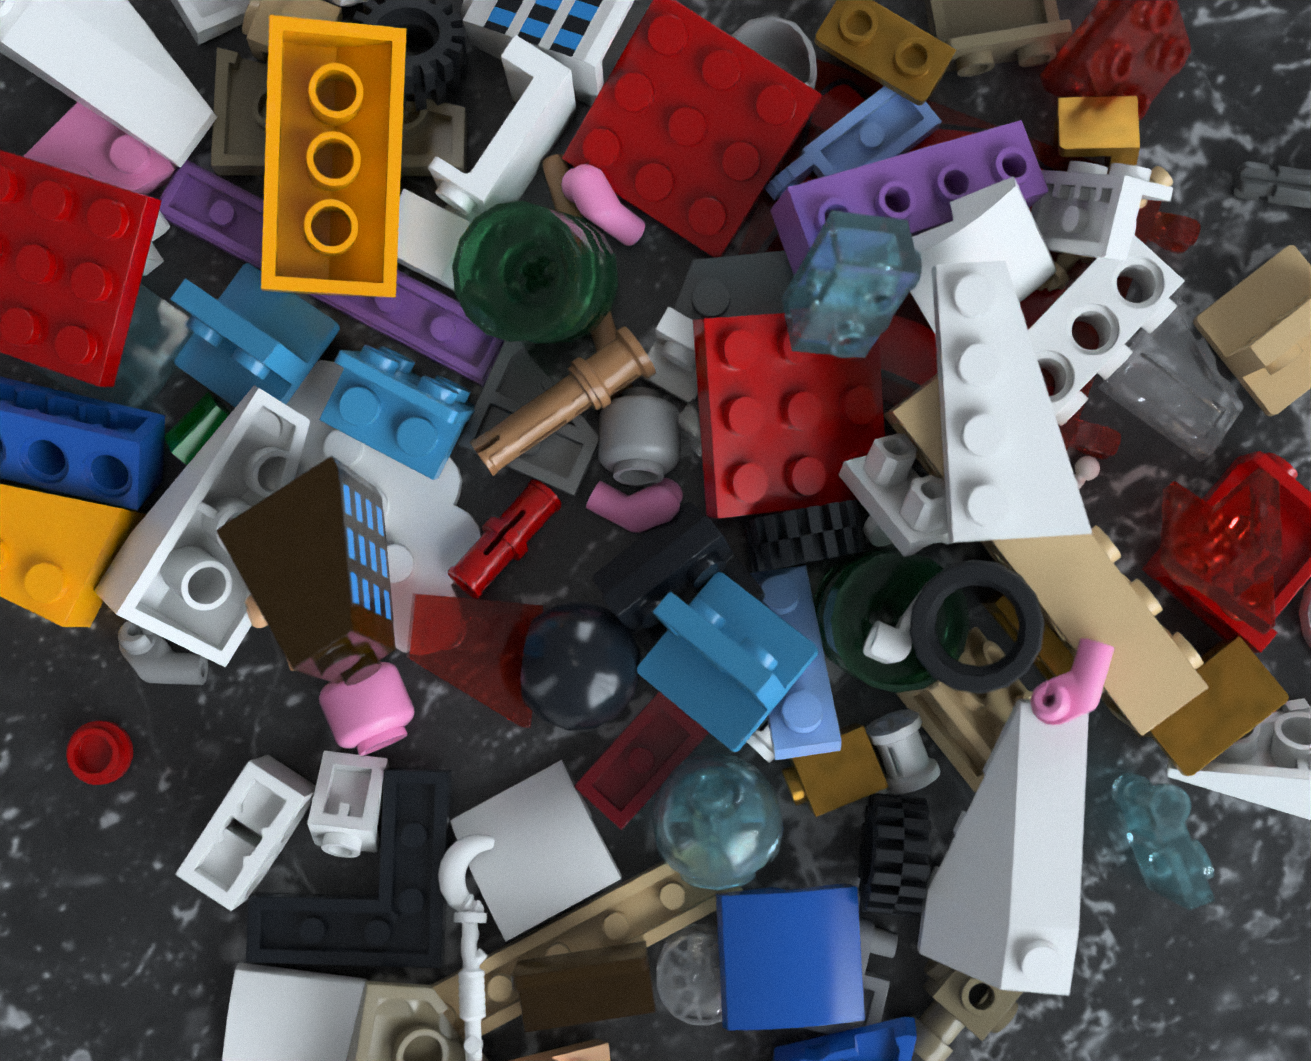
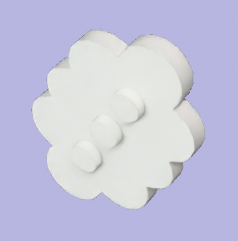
(420, 514)

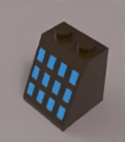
(320, 571)

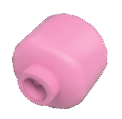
(368, 712)

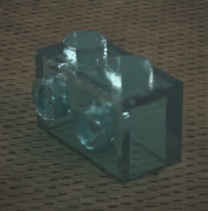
(850, 284)

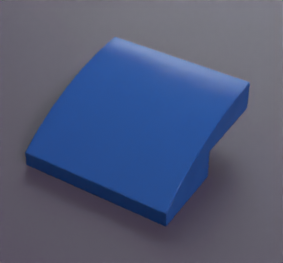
(790, 957)

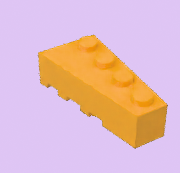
(58, 552)

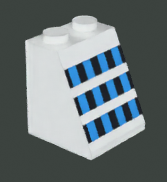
(576, 33)

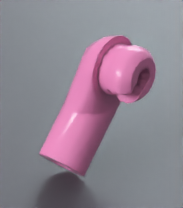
(600, 205)

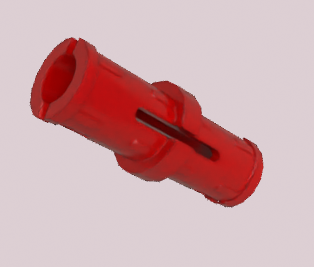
(504, 538)

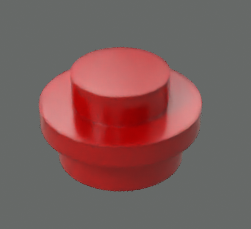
(99, 752)

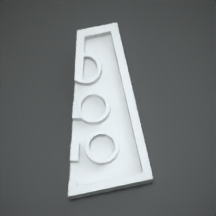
(997, 423)

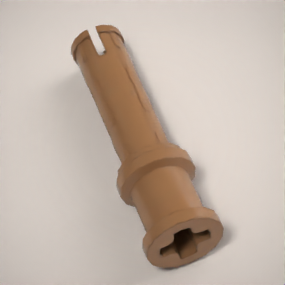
(587, 385)

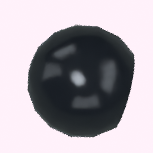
(578, 666)

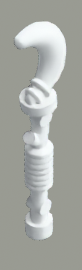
(469, 913)

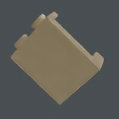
(997, 32)

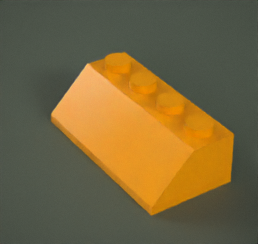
(332, 157)

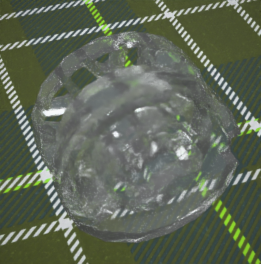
(691, 974)

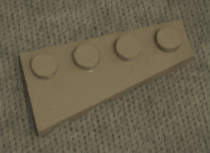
(241, 124)

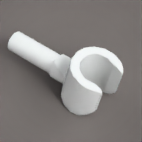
(890, 643)

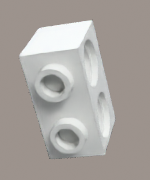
(247, 832)

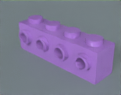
(910, 186)

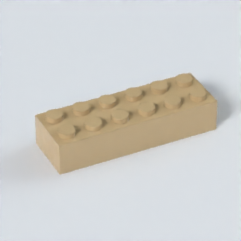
(1081, 594)

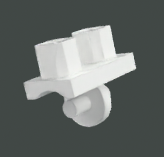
(900, 503)

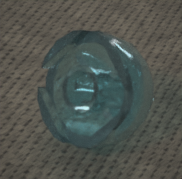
(717, 821)

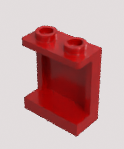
(1296, 546)

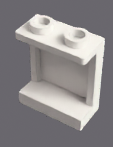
(526, 137)

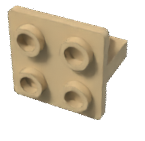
(1266, 330)
(967, 722)

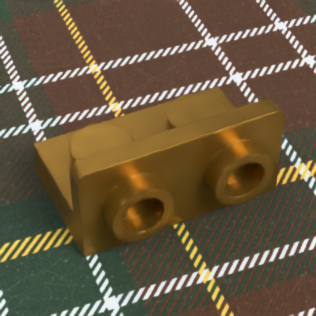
(885, 48)

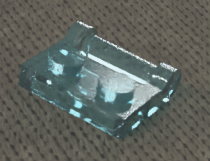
(1160, 840)

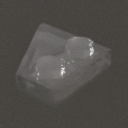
(1176, 386)

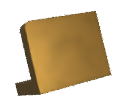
(1098, 128)

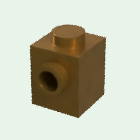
(838, 776)

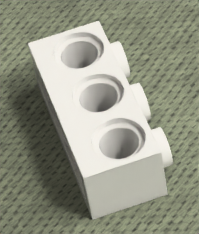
(1097, 301)

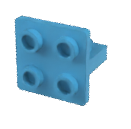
(251, 338)
(396, 409)
(725, 659)

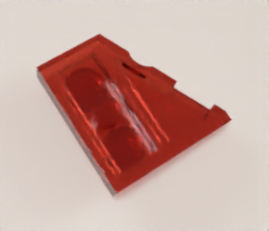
(474, 647)

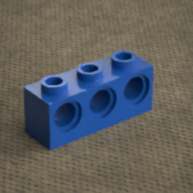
(75, 444)

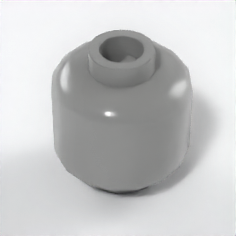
(639, 437)

